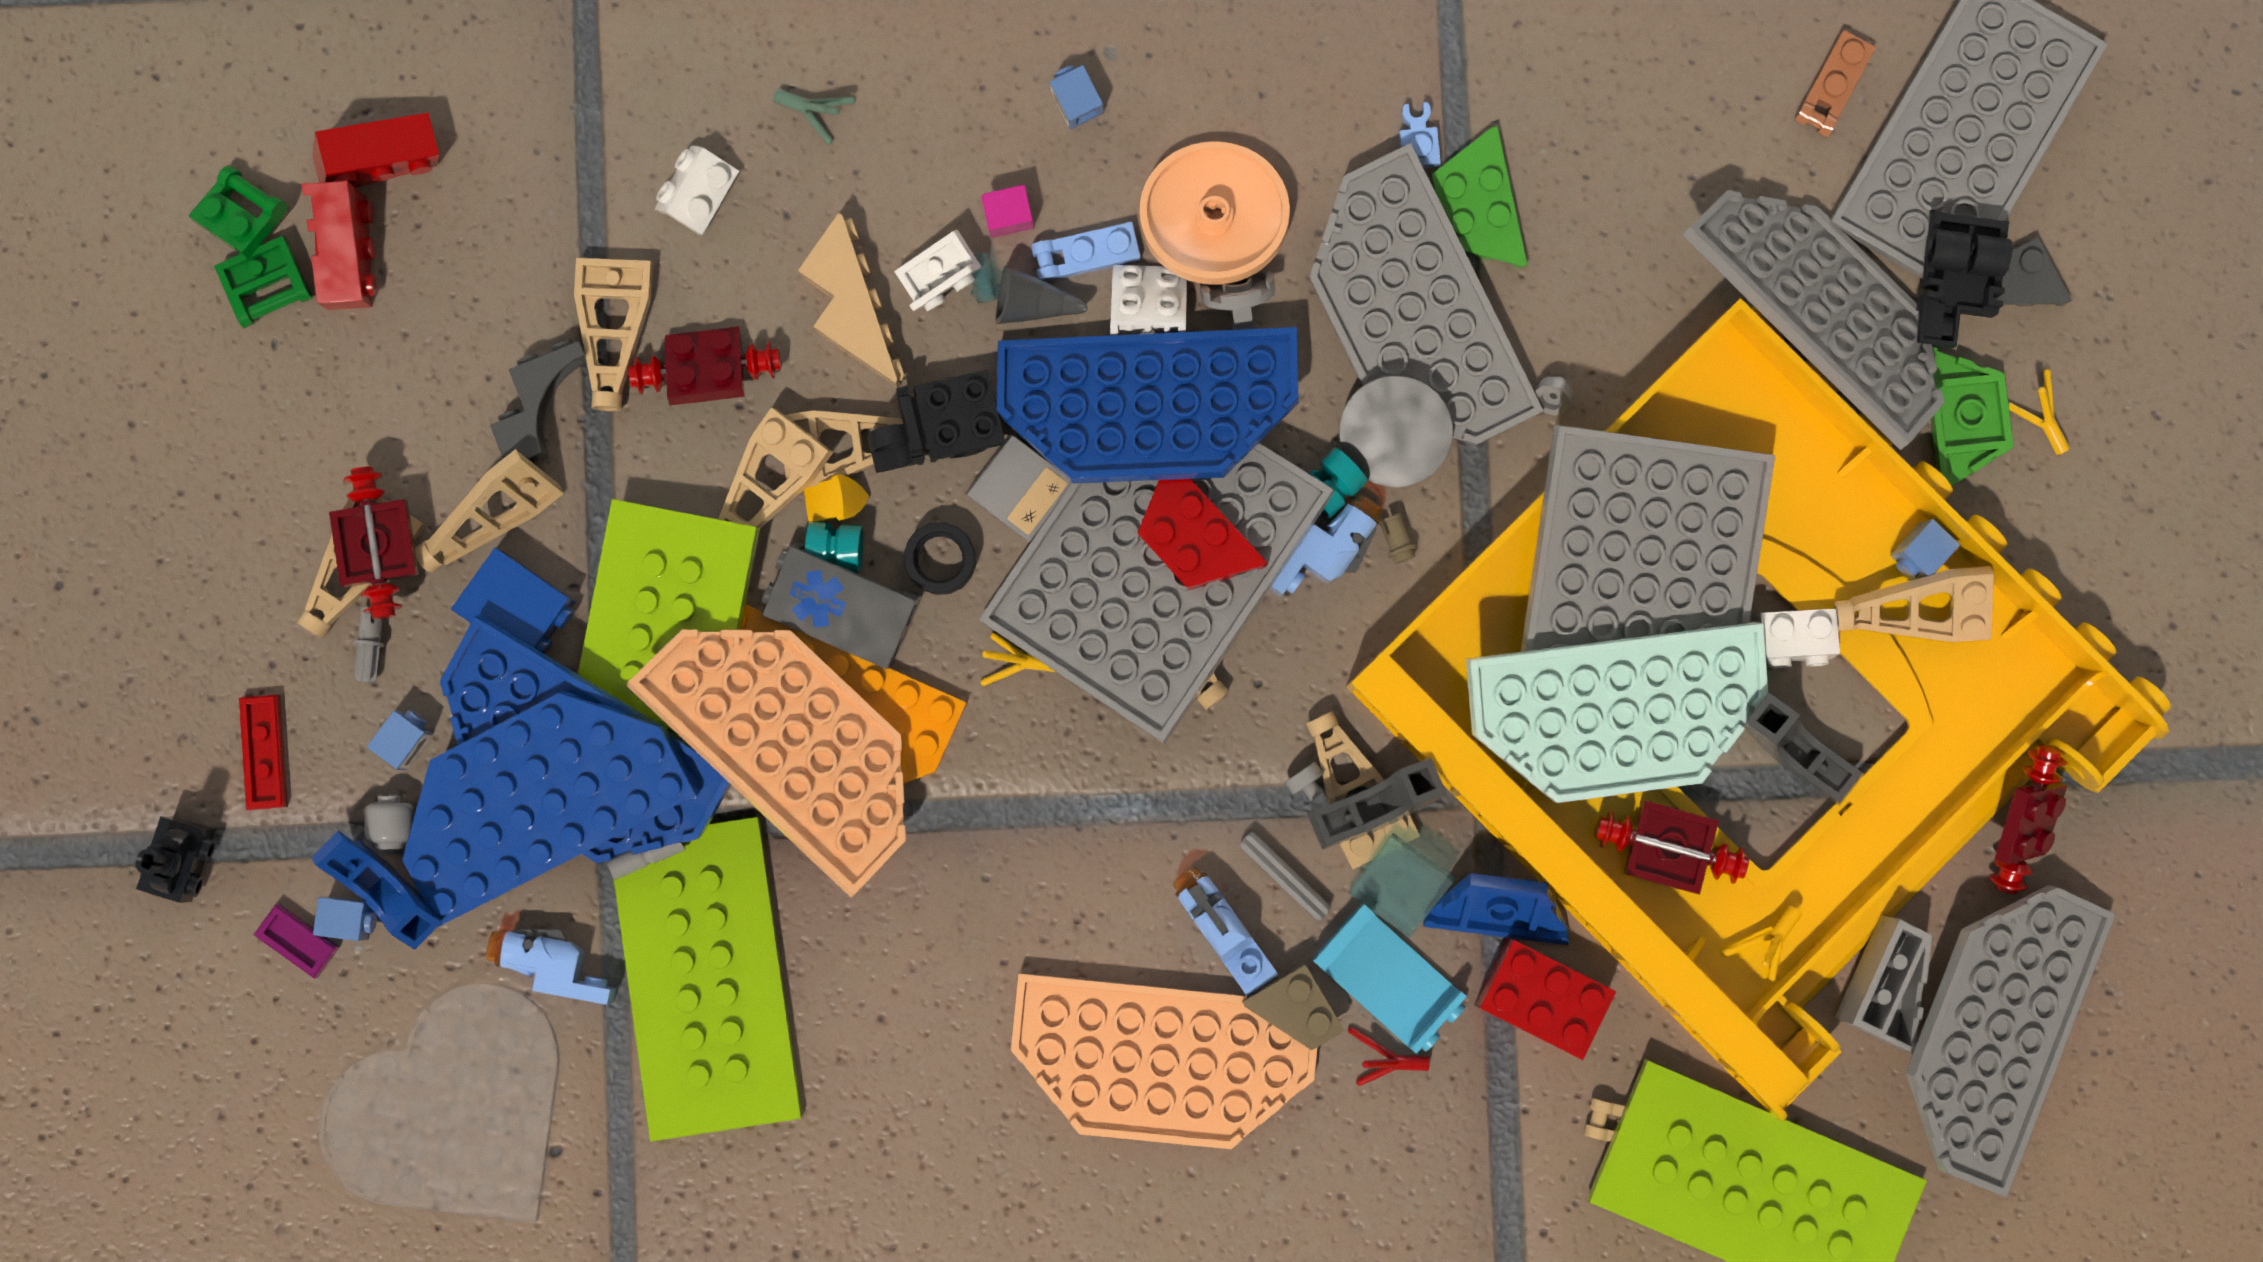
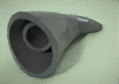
(1030, 298)

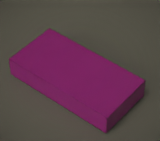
(295, 941)

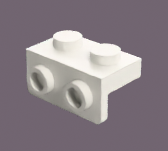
(696, 188)
(937, 270)
(1800, 637)

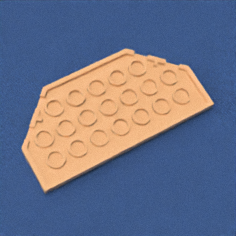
(787, 742)
(1155, 1060)

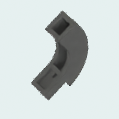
(1786, 739)
(1378, 806)

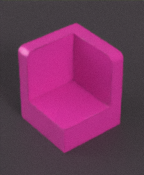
(1007, 211)

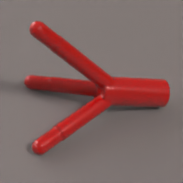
(1393, 1063)

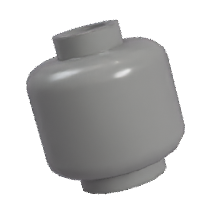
(388, 821)

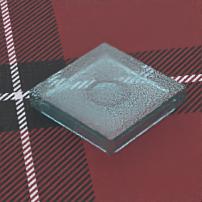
(1401, 885)

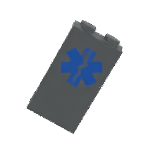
(839, 606)

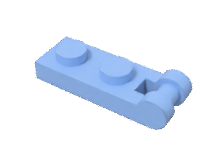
(1087, 252)

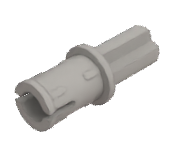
(367, 648)

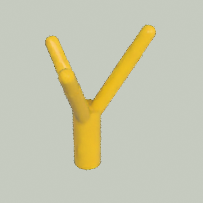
(2049, 423)
(1023, 660)
(1777, 935)

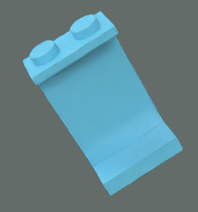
(1390, 979)

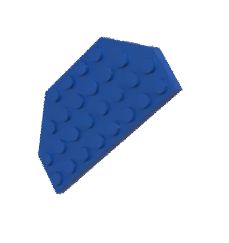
(1148, 400)
(502, 676)
(536, 798)

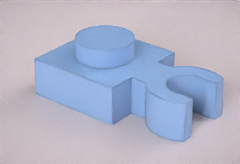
(1422, 139)

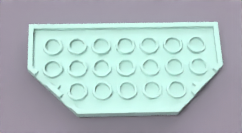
(1619, 709)

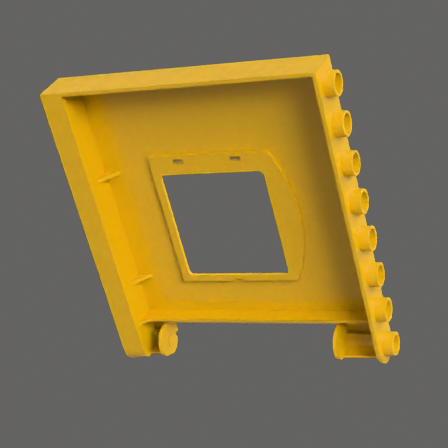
(1828, 535)

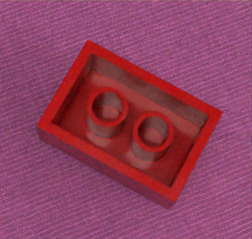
(1545, 998)

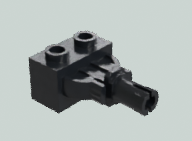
(175, 859)

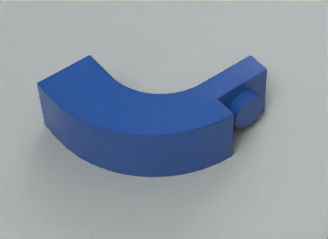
(379, 887)

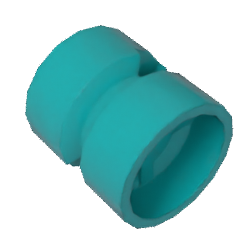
(1342, 476)
(837, 546)

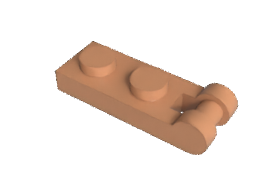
(1835, 82)

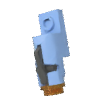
(1333, 551)
(1224, 931)
(551, 959)

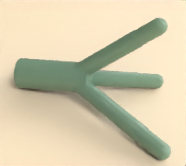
(806, 106)

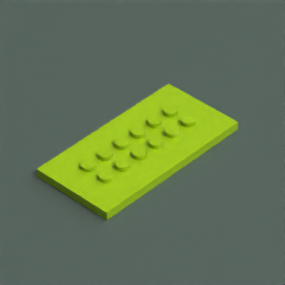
(657, 578)
(708, 987)
(1746, 1181)

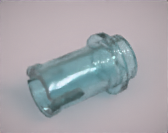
(984, 285)

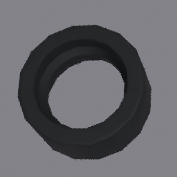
(913, 548)

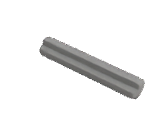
(1285, 876)

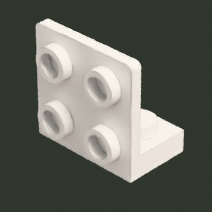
(1147, 300)

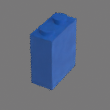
(515, 601)

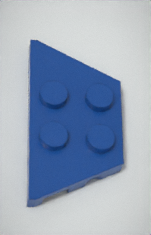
(1501, 909)

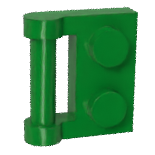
(230, 221)
(265, 267)

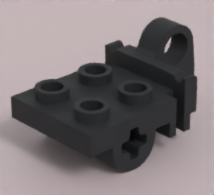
(1964, 271)
(942, 419)

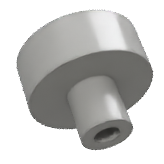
(1554, 395)
(1306, 780)

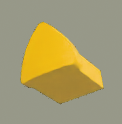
(834, 499)

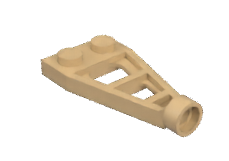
(611, 280)
(816, 422)
(792, 447)
(514, 476)
(322, 600)
(1969, 610)
(1366, 847)

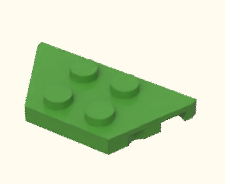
(1480, 201)
(1973, 420)

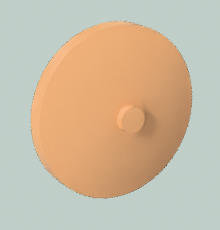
(1214, 213)

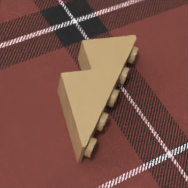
(851, 315)

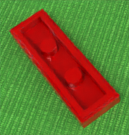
(263, 752)

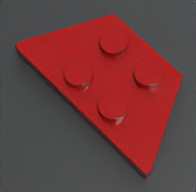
(1195, 536)

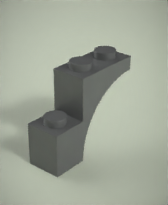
(535, 382)

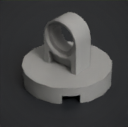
(1240, 297)

